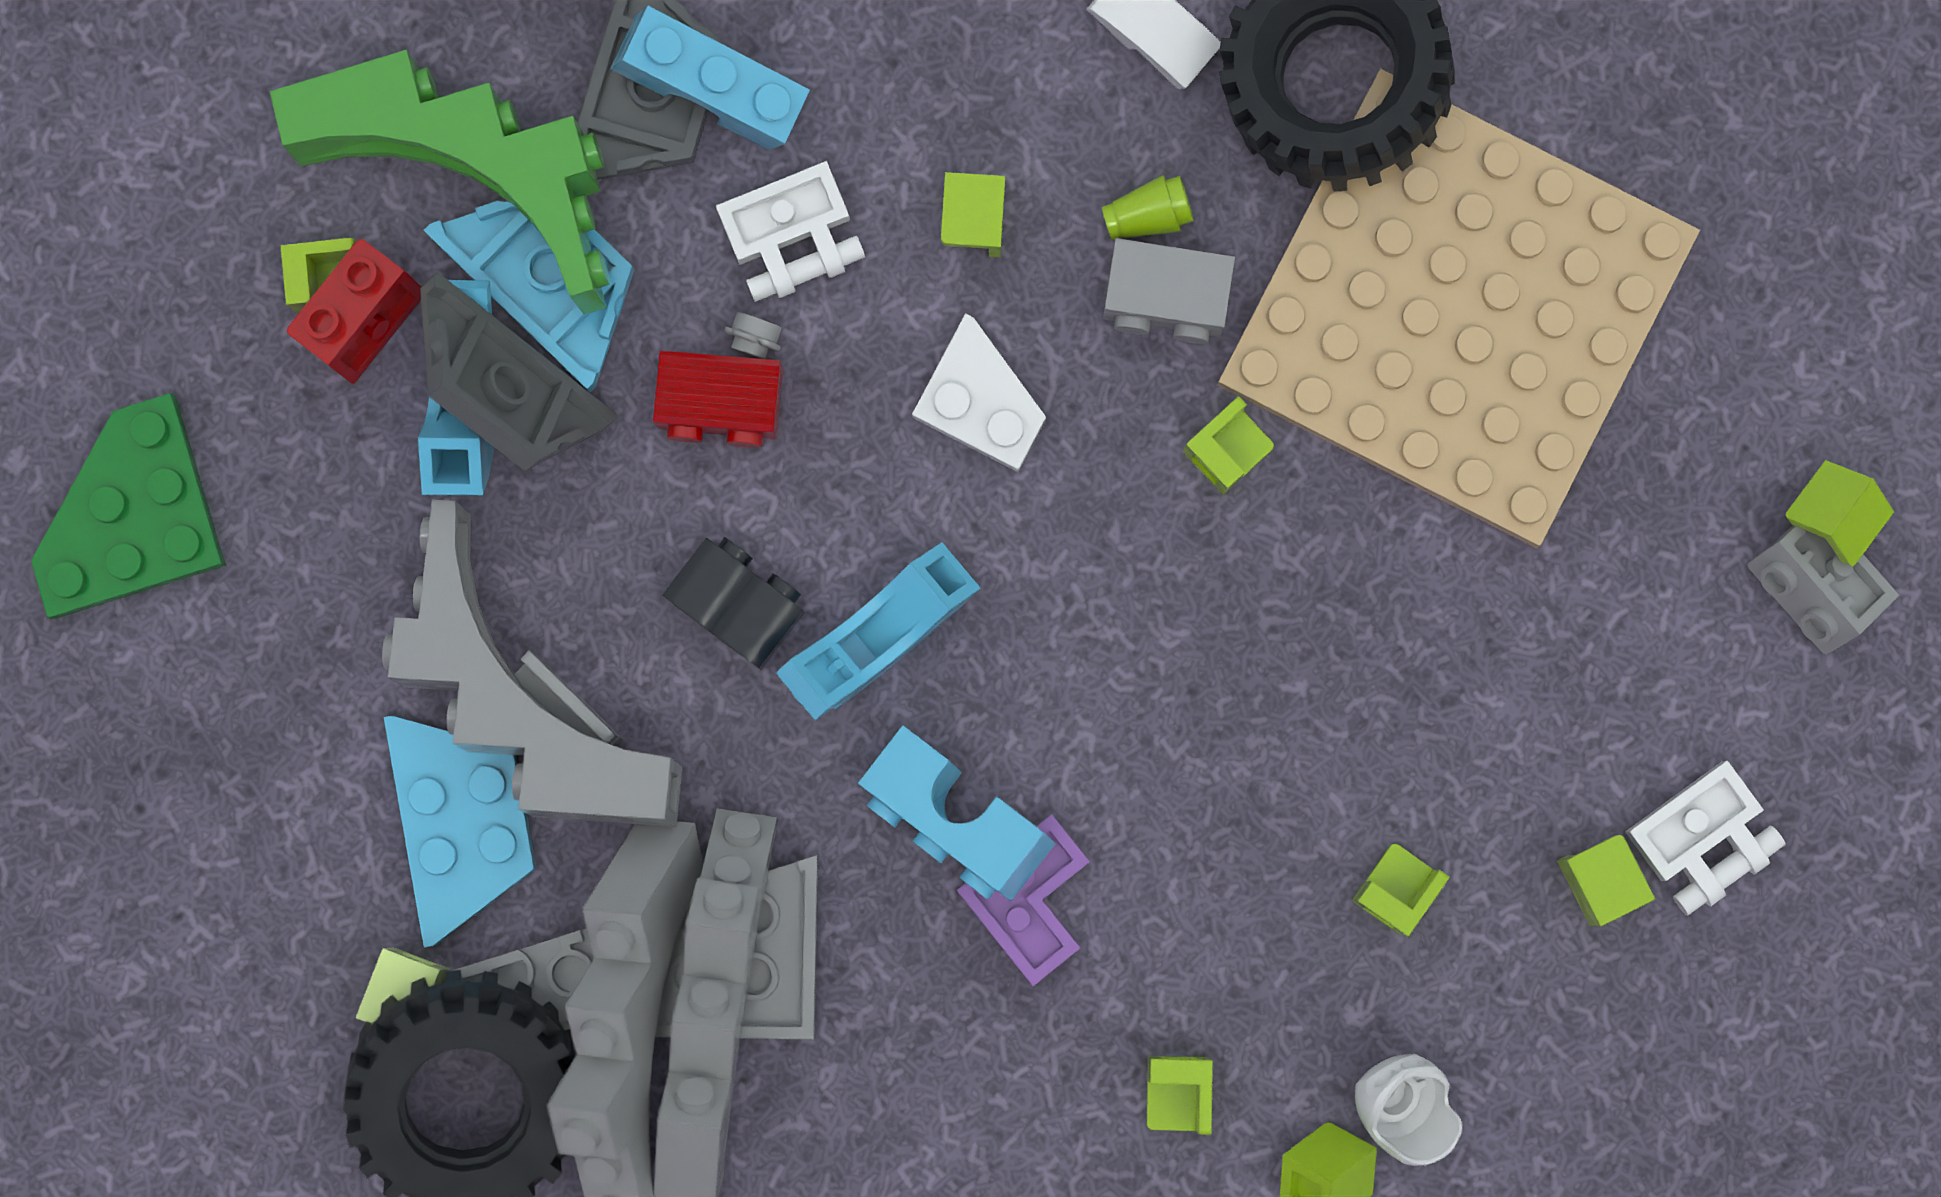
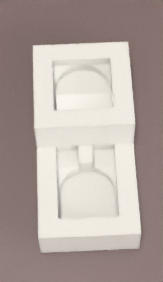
(1161, 33)

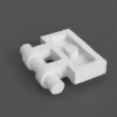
(785, 214)
(1695, 822)

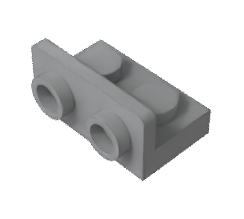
(1820, 591)

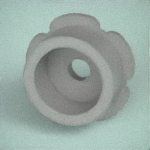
(754, 335)

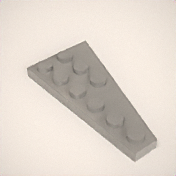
(780, 978)

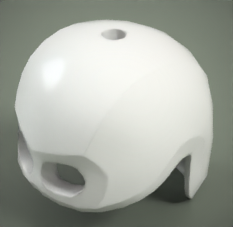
(1408, 1109)

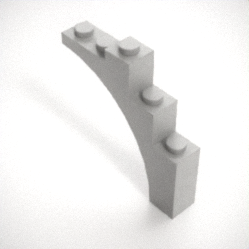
(453, 651)
(711, 1006)
(614, 1011)

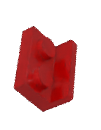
(356, 310)

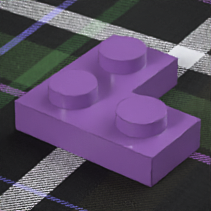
(1026, 924)

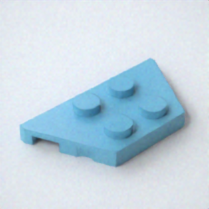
(528, 284)
(457, 824)

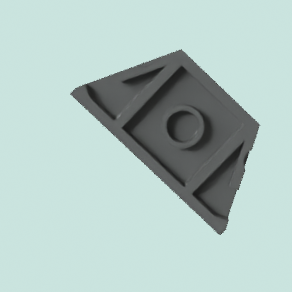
(632, 123)
(501, 382)

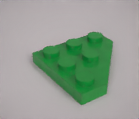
(129, 516)

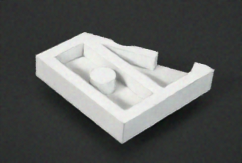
(980, 399)

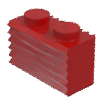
(717, 397)

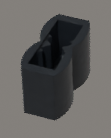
(734, 601)

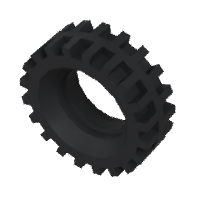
(1311, 150)
(448, 1019)

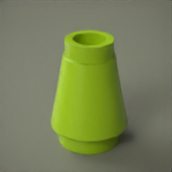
(1149, 210)

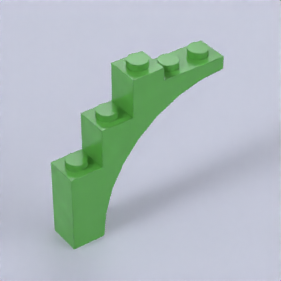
(396, 112)

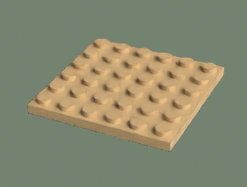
(1463, 318)

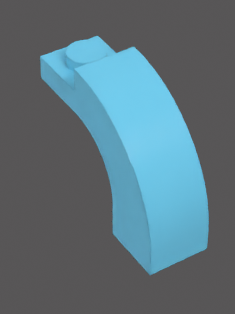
(450, 453)
(879, 632)

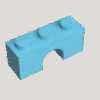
(691, 65)
(996, 848)

